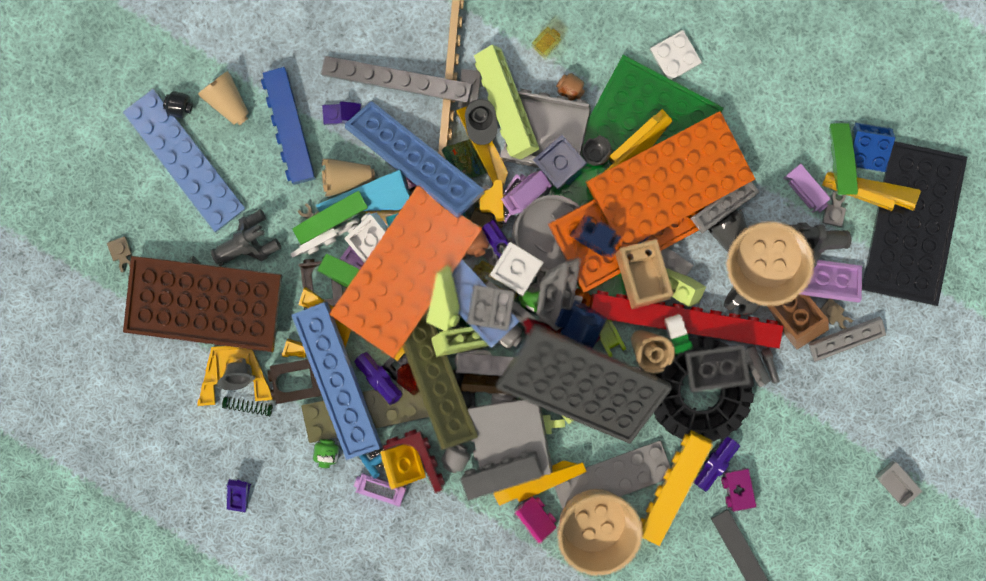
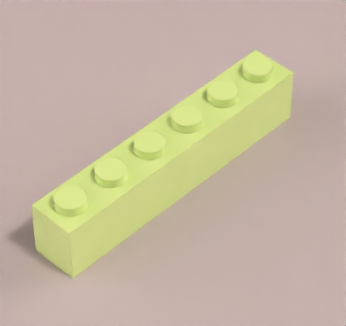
(506, 102)

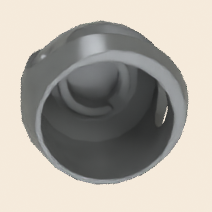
(735, 299)

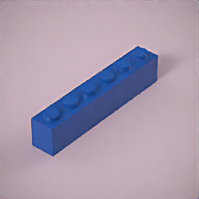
(289, 126)

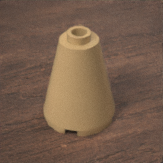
(225, 99)
(344, 176)
(652, 351)

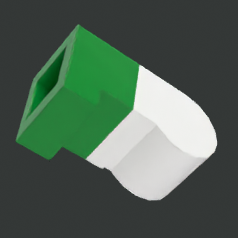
(677, 334)

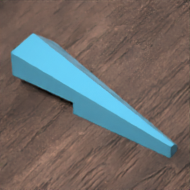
(381, 194)

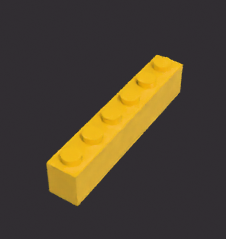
(675, 487)

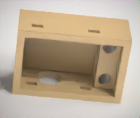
(644, 275)

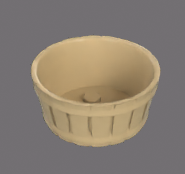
(770, 263)
(599, 532)

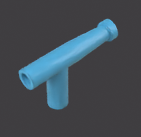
(371, 464)

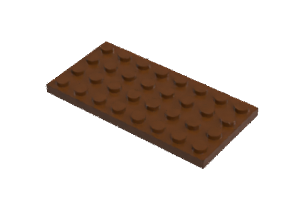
(202, 303)

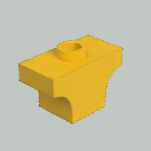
(491, 201)

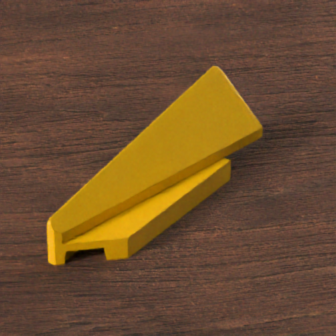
(641, 139)
(488, 155)
(880, 193)
(561, 472)

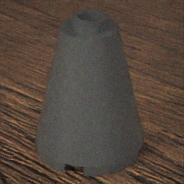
(728, 229)

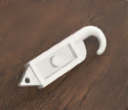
(326, 238)

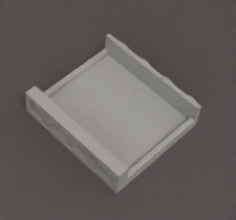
(550, 119)
(509, 430)

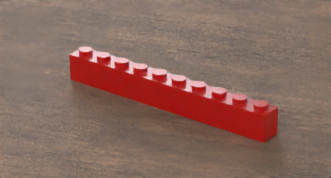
(694, 320)

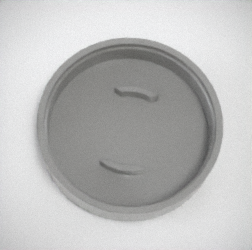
(532, 229)

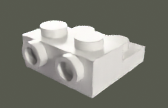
(366, 235)

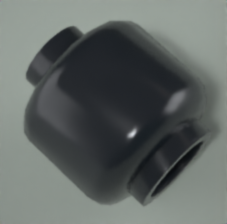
(177, 104)

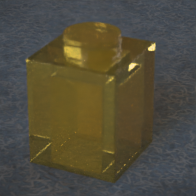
(546, 42)

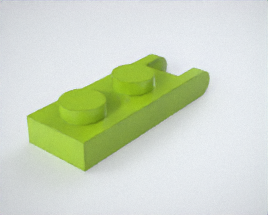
(610, 337)

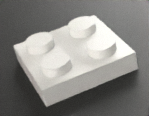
(675, 55)
(516, 268)

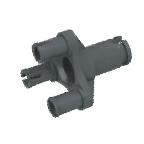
(822, 240)
(245, 241)

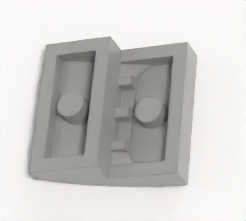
(490, 307)

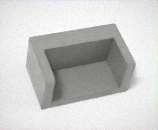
(898, 483)

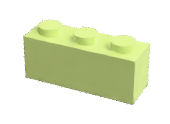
(457, 341)

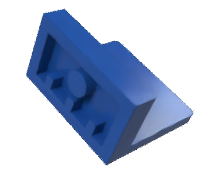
(872, 146)

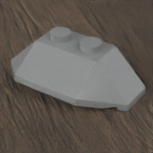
(557, 291)

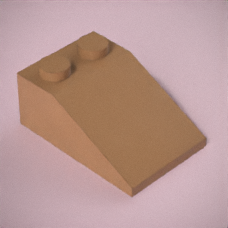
(800, 320)

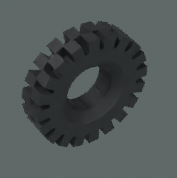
(716, 421)

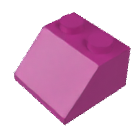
(536, 519)

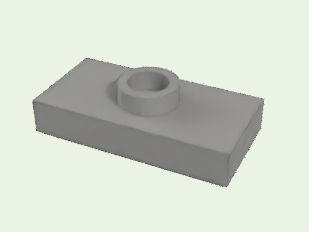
(675, 262)

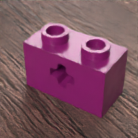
(746, 498)

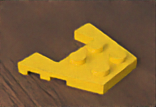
(308, 300)
(215, 369)

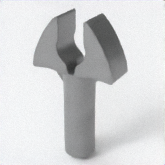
(768, 361)

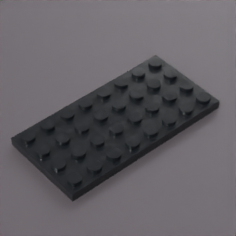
(913, 246)

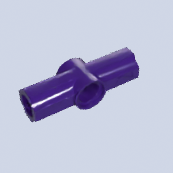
(495, 236)
(378, 378)
(716, 464)

